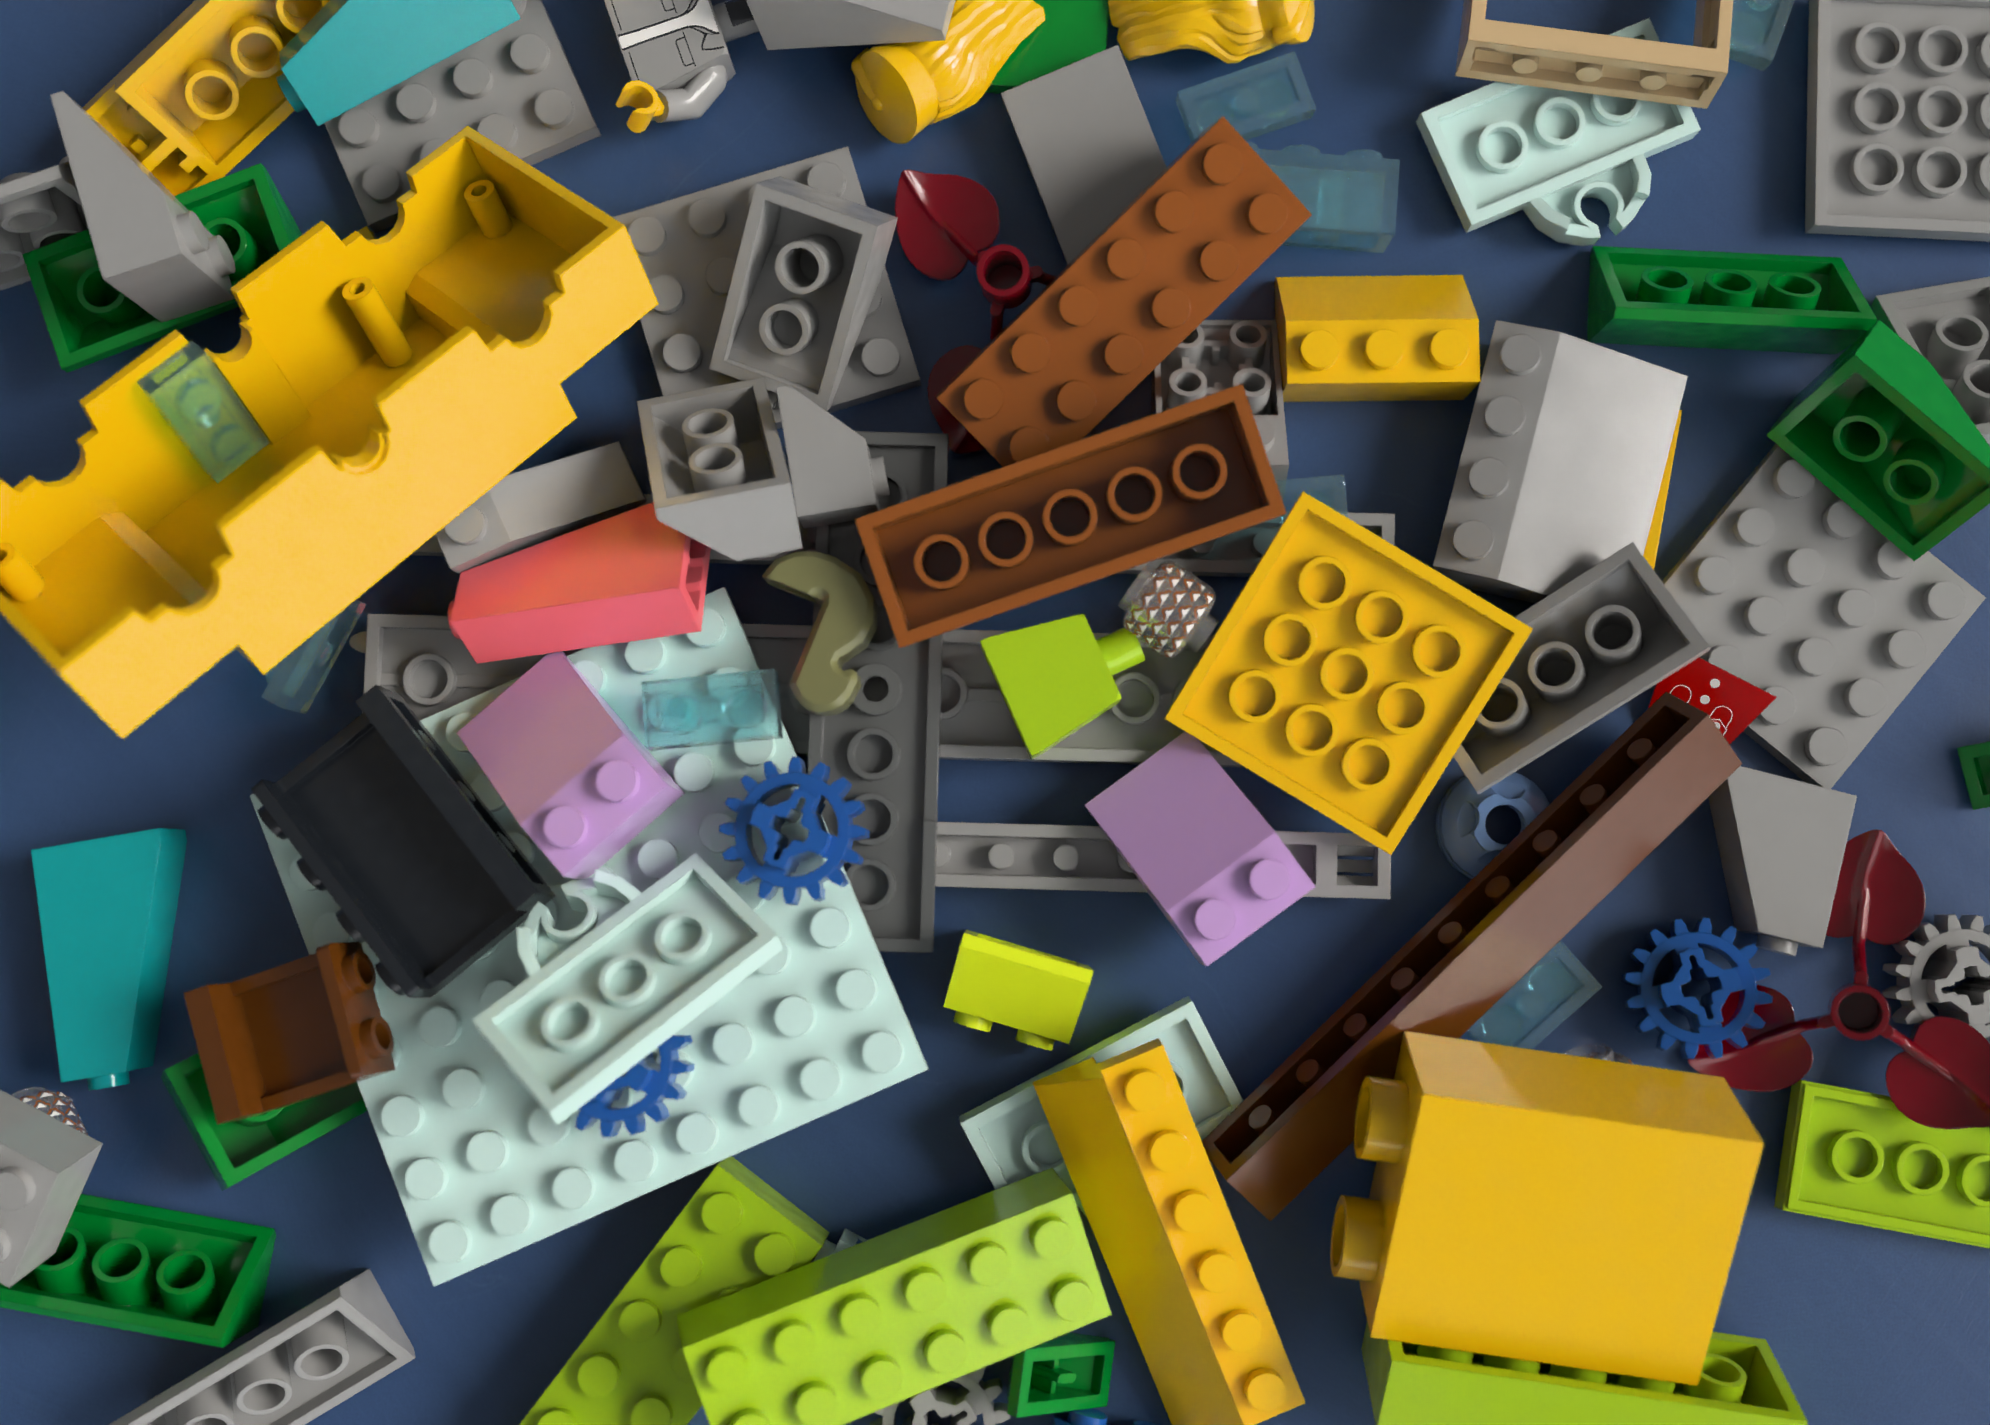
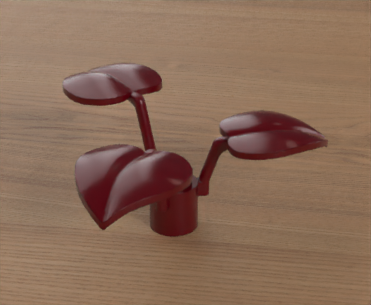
(941, 229)
(1937, 1077)

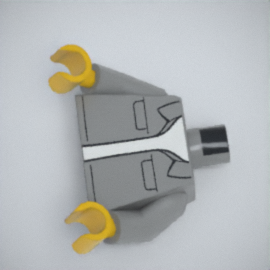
(676, 55)

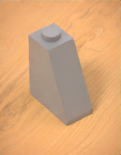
(1780, 855)

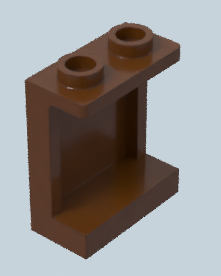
(290, 1032)

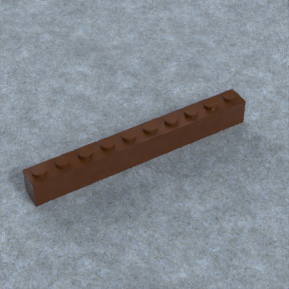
(1474, 947)

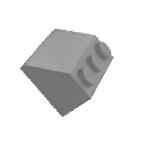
(721, 469)

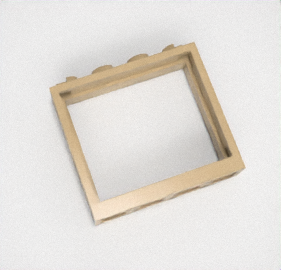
(1599, 61)

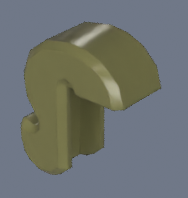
(839, 632)

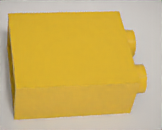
(1546, 1206)

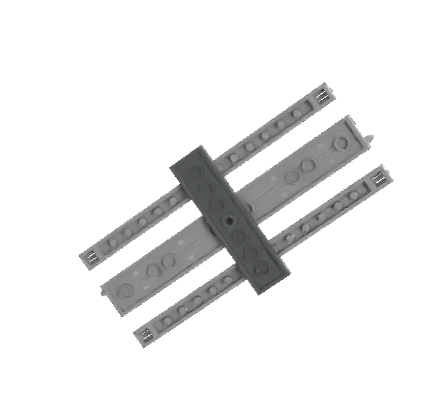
(919, 709)

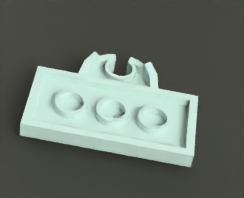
(1550, 150)
(620, 978)
(1015, 1134)

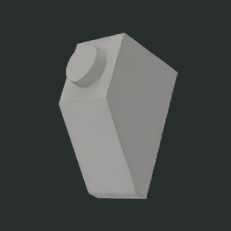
(828, 464)

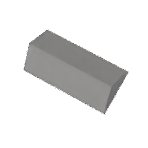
(1586, 656)
(292, 1367)

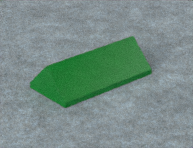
(1724, 300)
(96, 320)
(152, 1273)

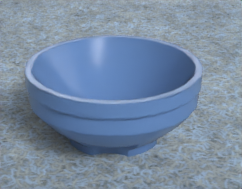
(1463, 817)

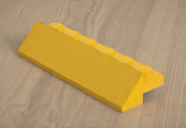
(204, 89)
(1169, 1239)

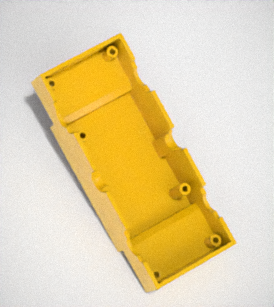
(390, 403)

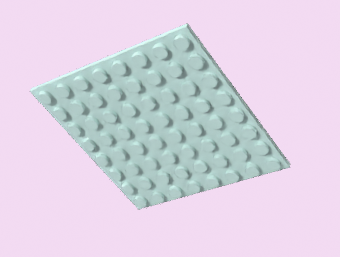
(781, 1048)

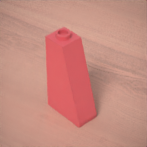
(584, 590)

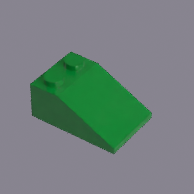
(1890, 442)
(250, 1144)

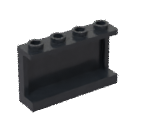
(402, 847)

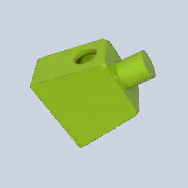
(1058, 676)

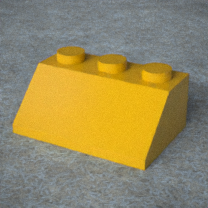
(1376, 338)

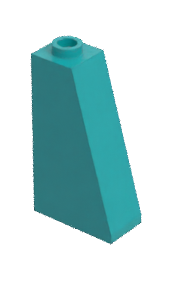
(371, 45)
(108, 947)

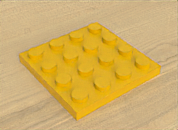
(1347, 673)

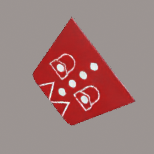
(1723, 696)

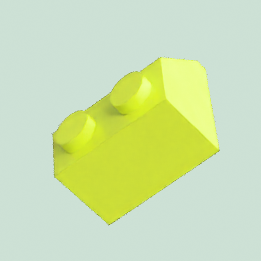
(1017, 989)

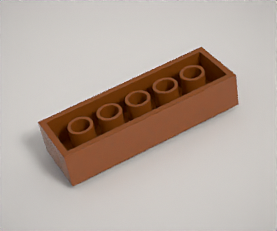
(1126, 299)
(1071, 516)

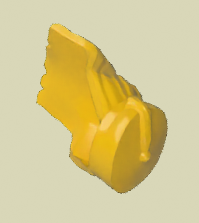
(1218, 27)
(929, 81)

